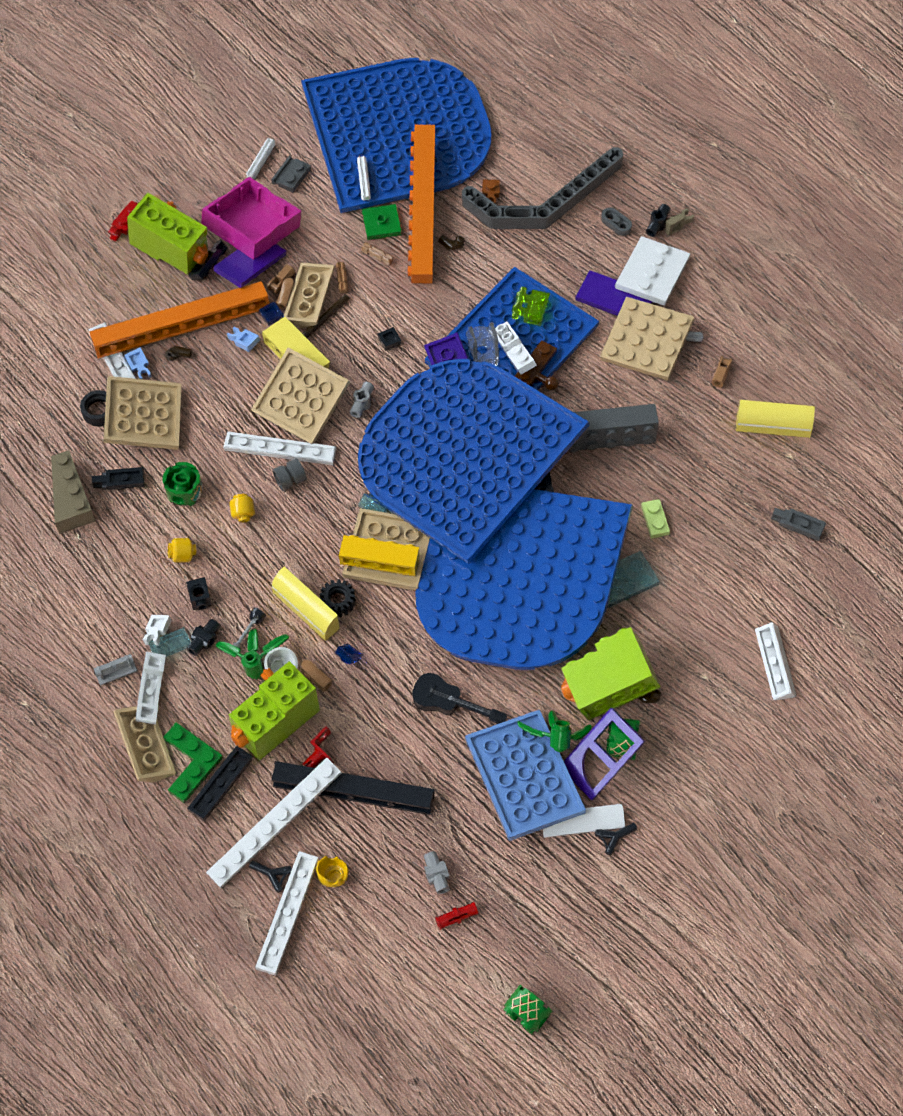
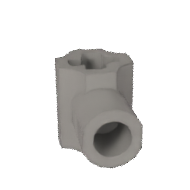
(362, 399)
(436, 872)

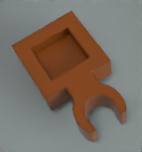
(491, 189)

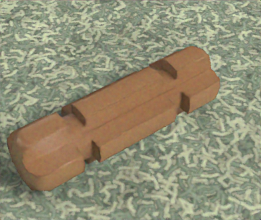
(377, 253)
(342, 277)

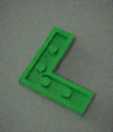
(203, 762)

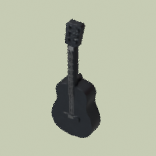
(434, 694)

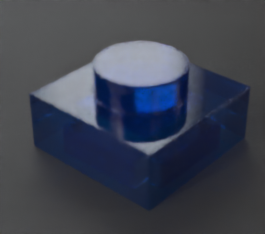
(271, 313)
(348, 654)

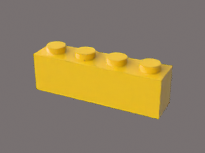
(379, 555)

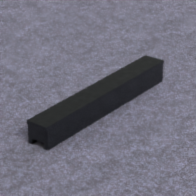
(360, 789)

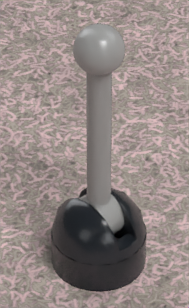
(256, 617)

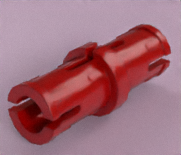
(456, 915)

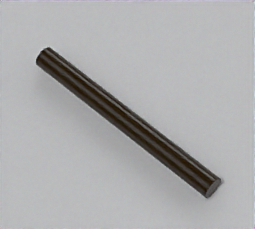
(322, 319)

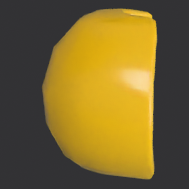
(332, 871)

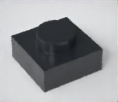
(389, 338)

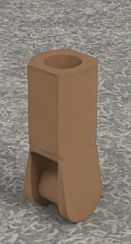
(286, 272)
(285, 293)
(721, 372)
(314, 674)

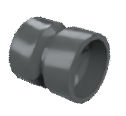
(291, 473)

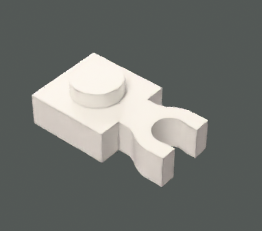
(156, 626)

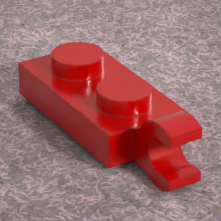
(120, 224)

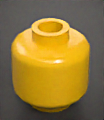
(242, 507)
(181, 550)

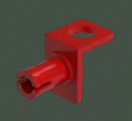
(318, 755)

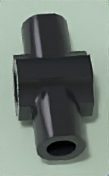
(658, 220)
(203, 637)

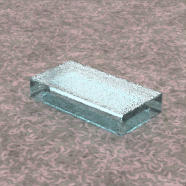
(171, 643)

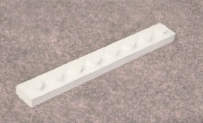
(273, 822)

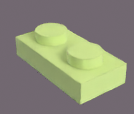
(655, 518)

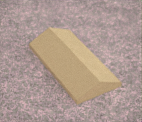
(308, 294)
(144, 747)

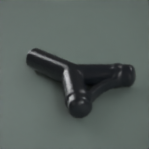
(614, 836)
(272, 873)

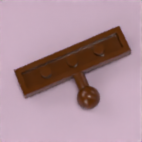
(542, 356)

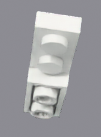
(514, 348)

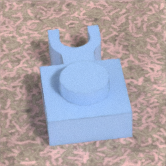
(245, 339)
(137, 361)

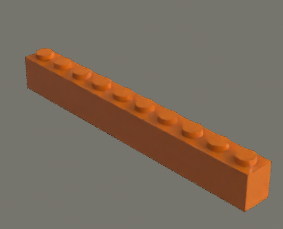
(423, 204)
(179, 319)

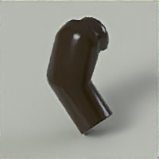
(452, 244)
(176, 352)
(651, 697)

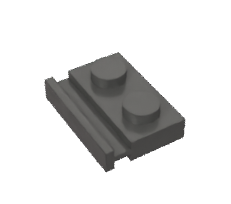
(291, 174)

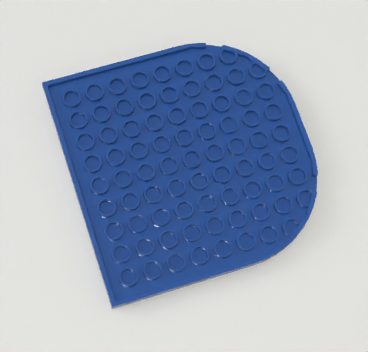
(373, 114)
(463, 450)
(531, 588)

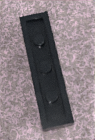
(220, 783)

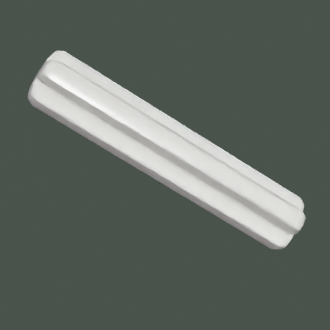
(261, 158)
(363, 177)

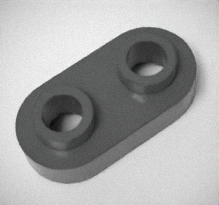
(618, 223)

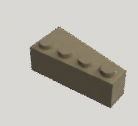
(70, 500)

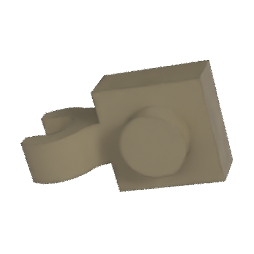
(677, 222)

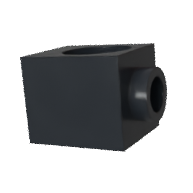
(197, 587)

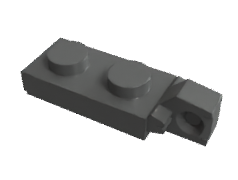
(799, 522)

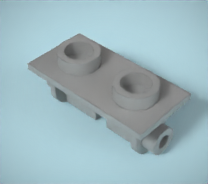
(115, 669)

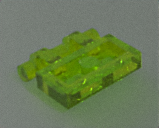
(536, 306)

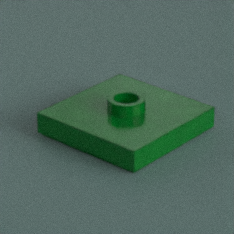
(381, 222)

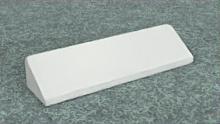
(775, 662)
(595, 818)

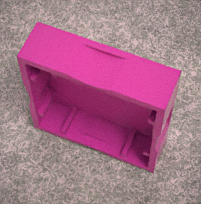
(251, 218)

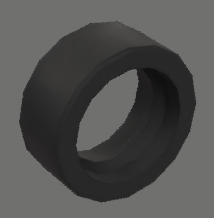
(87, 401)

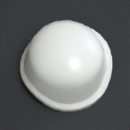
(278, 658)

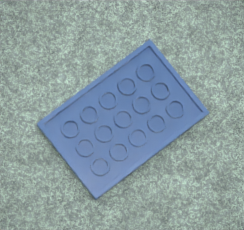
(524, 776)

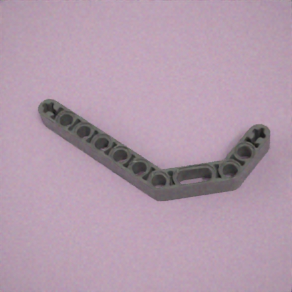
(551, 210)

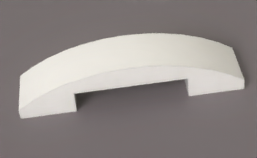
(150, 688)

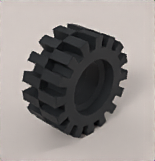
(339, 587)

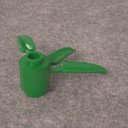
(252, 660)
(560, 732)

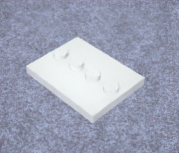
(652, 271)

